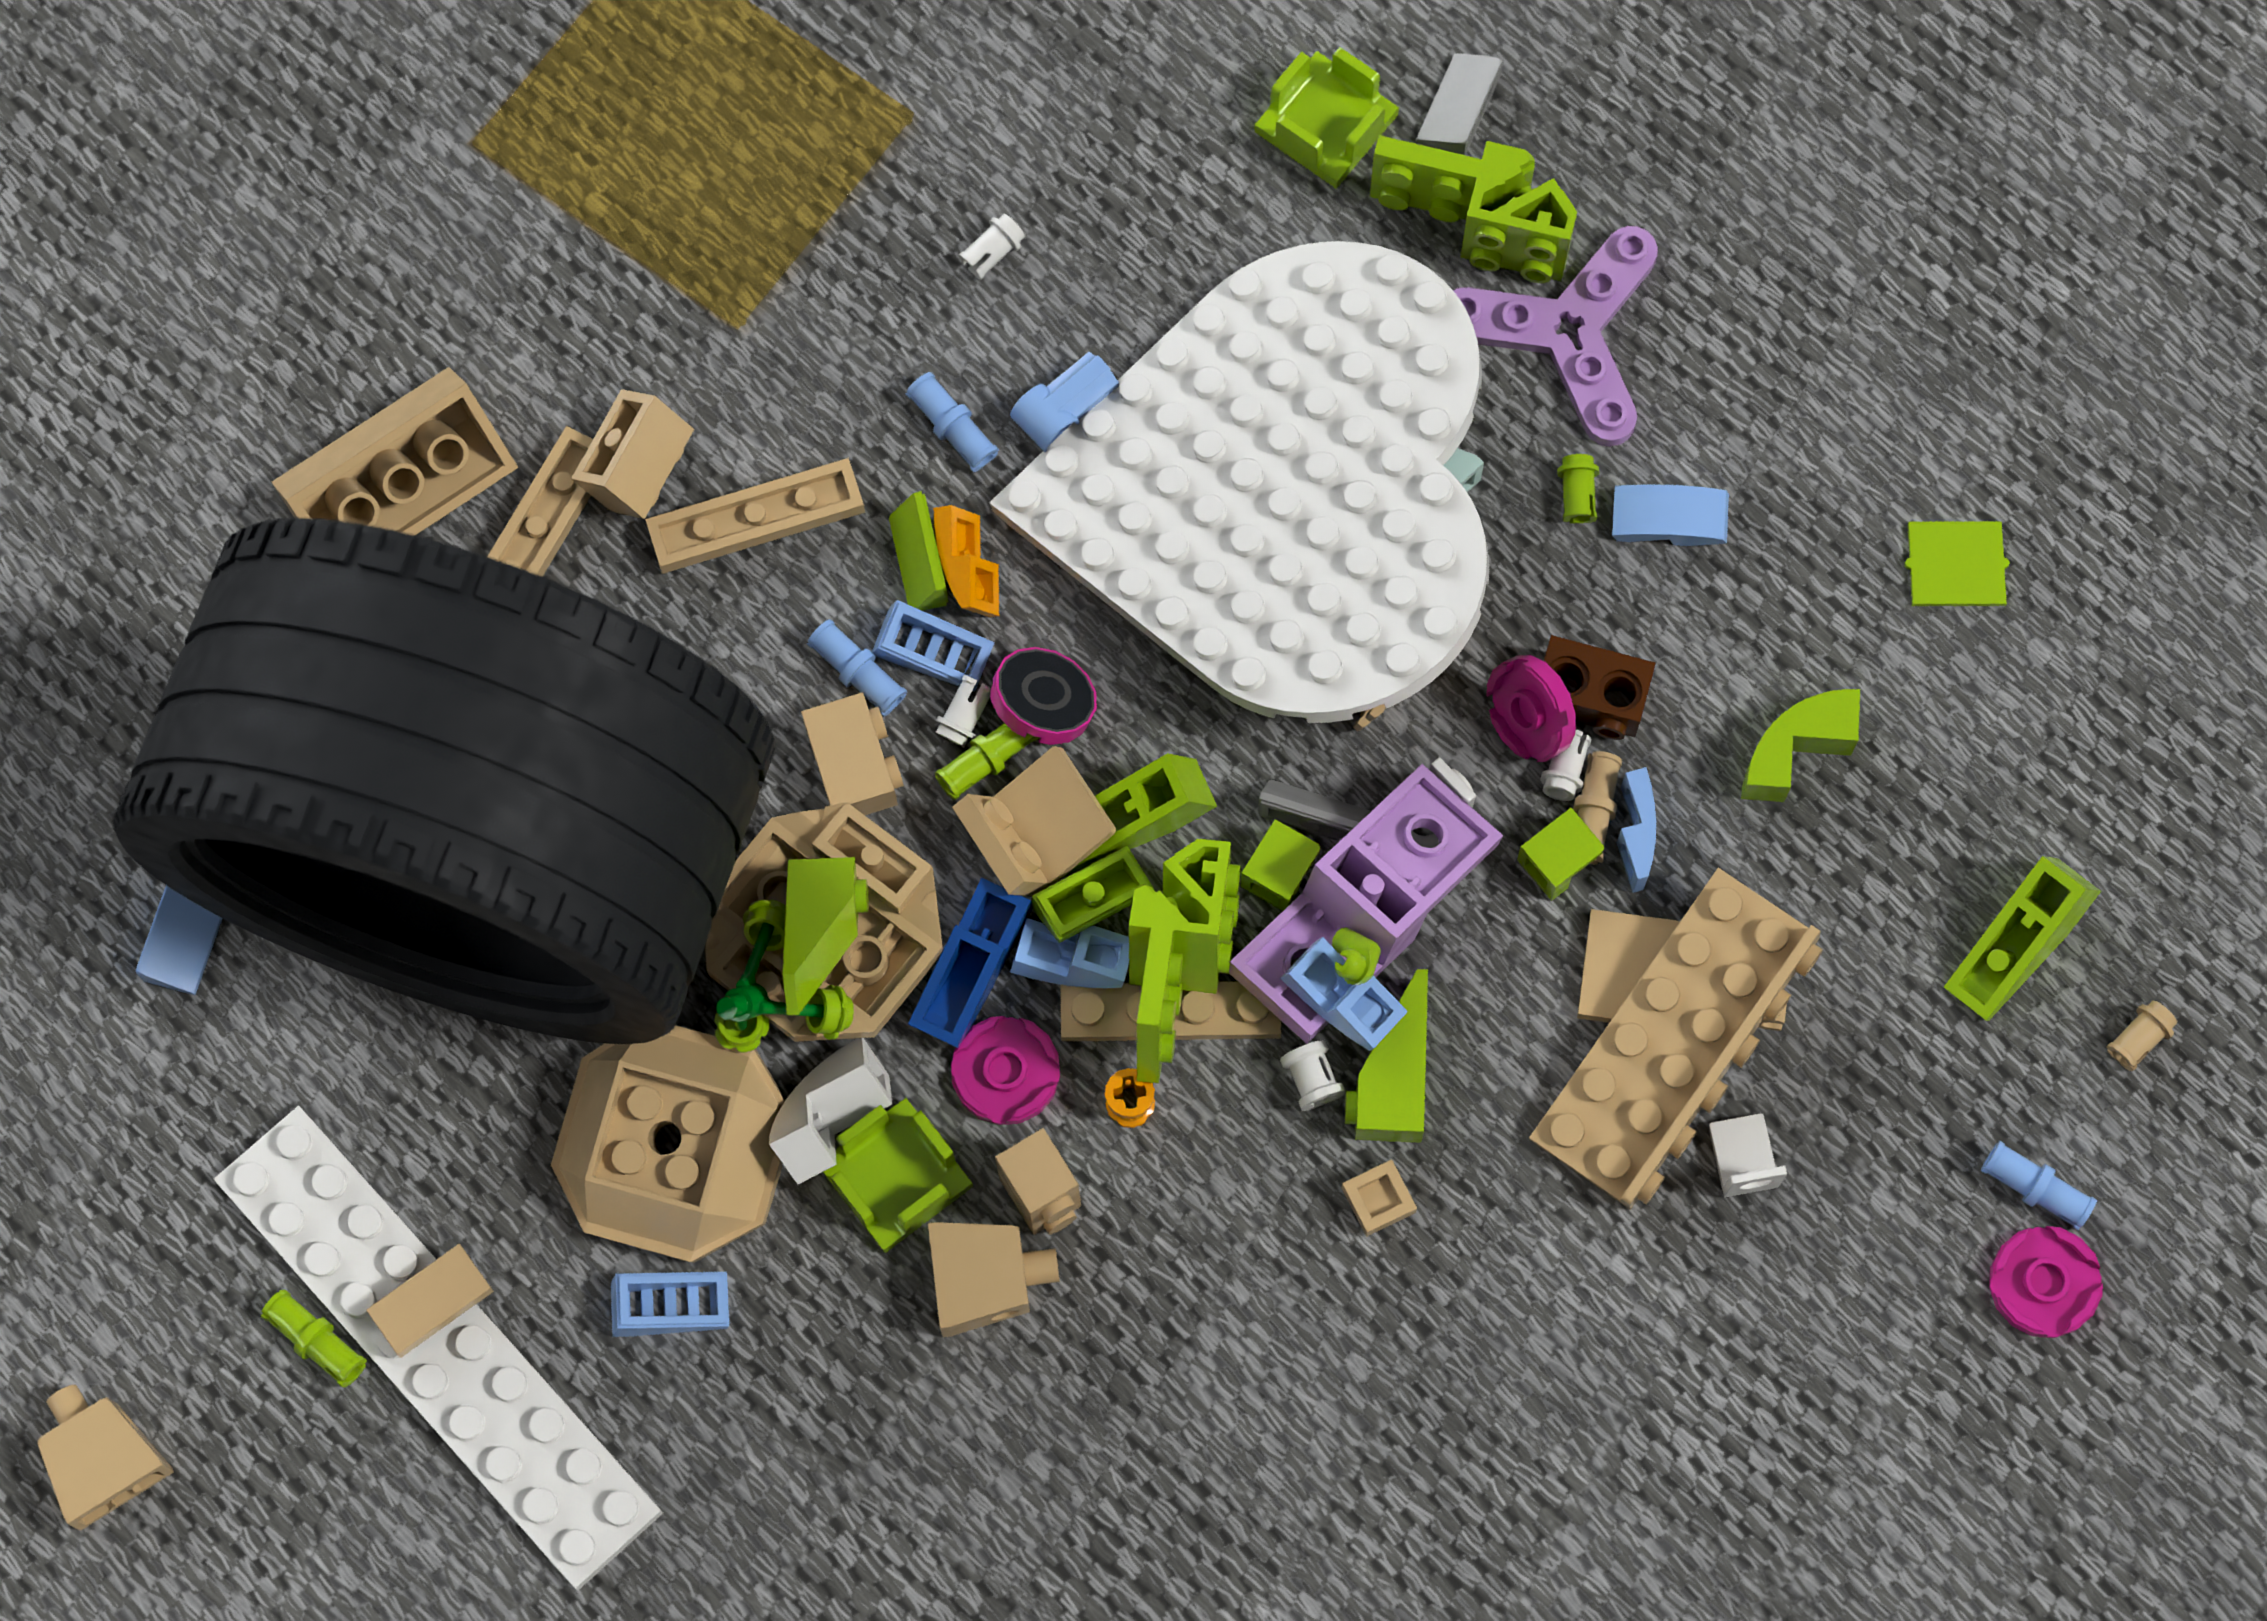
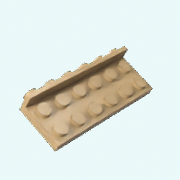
(1677, 1039)

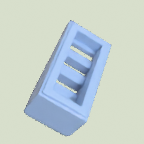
(920, 620)
(647, 1324)

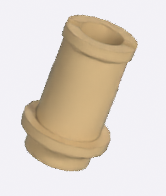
(2142, 1034)

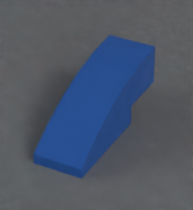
(970, 963)

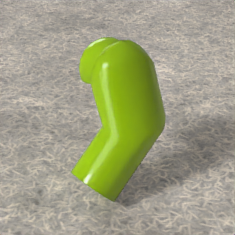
(1361, 956)

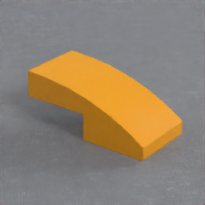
(968, 575)

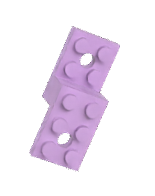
(1372, 884)

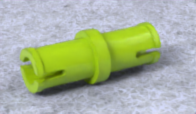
(982, 758)
(313, 1338)

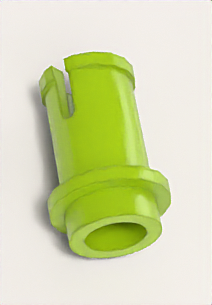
(1578, 488)

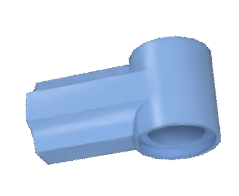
(1051, 409)

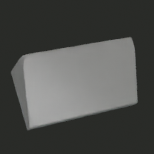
(1460, 102)
(1309, 810)

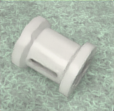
(1312, 1075)

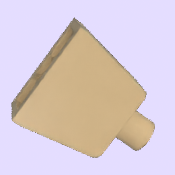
(984, 1274)
(96, 1457)

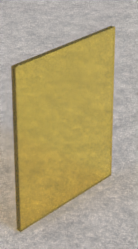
(695, 140)

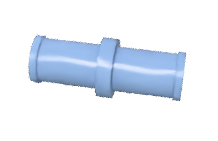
(952, 421)
(856, 667)
(2038, 1185)

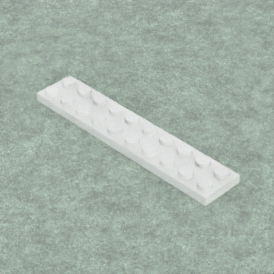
(460, 1379)

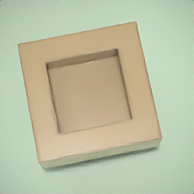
(1379, 1197)

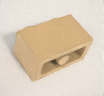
(633, 454)
(850, 756)
(1039, 1183)

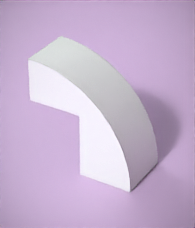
(826, 1103)

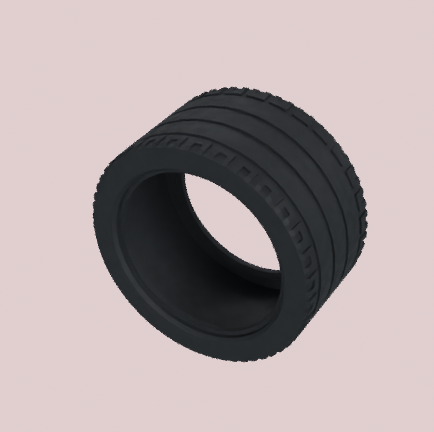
(448, 779)

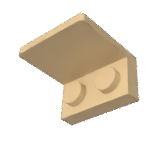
(1037, 824)

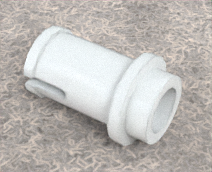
(992, 245)
(962, 714)
(1564, 771)

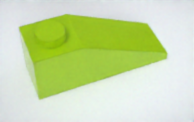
(1152, 804)
(819, 923)
(2022, 936)
(1392, 1081)

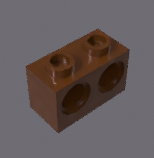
(1596, 674)

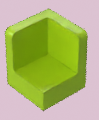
(1559, 853)
(1279, 865)

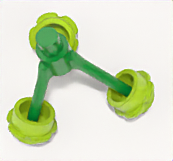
(741, 1009)

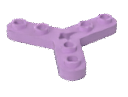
(1592, 301)

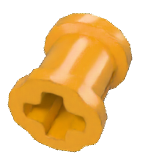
(1117, 1108)

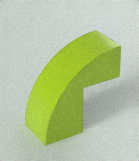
(1815, 725)

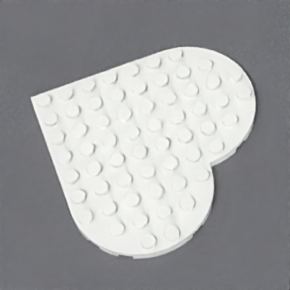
(1282, 485)

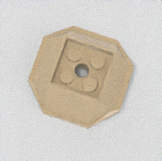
(895, 938)
(715, 1180)

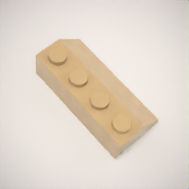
(403, 462)

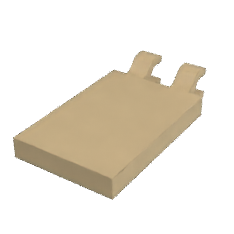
(1617, 957)

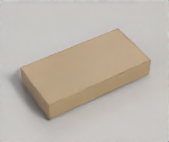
(429, 1300)

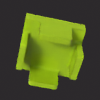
(1326, 113)
(895, 1172)

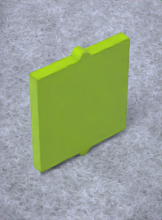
(1957, 563)

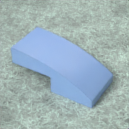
(1670, 513)
(1638, 841)
(1085, 960)
(1358, 1011)

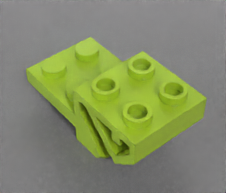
(1504, 216)
(1180, 943)

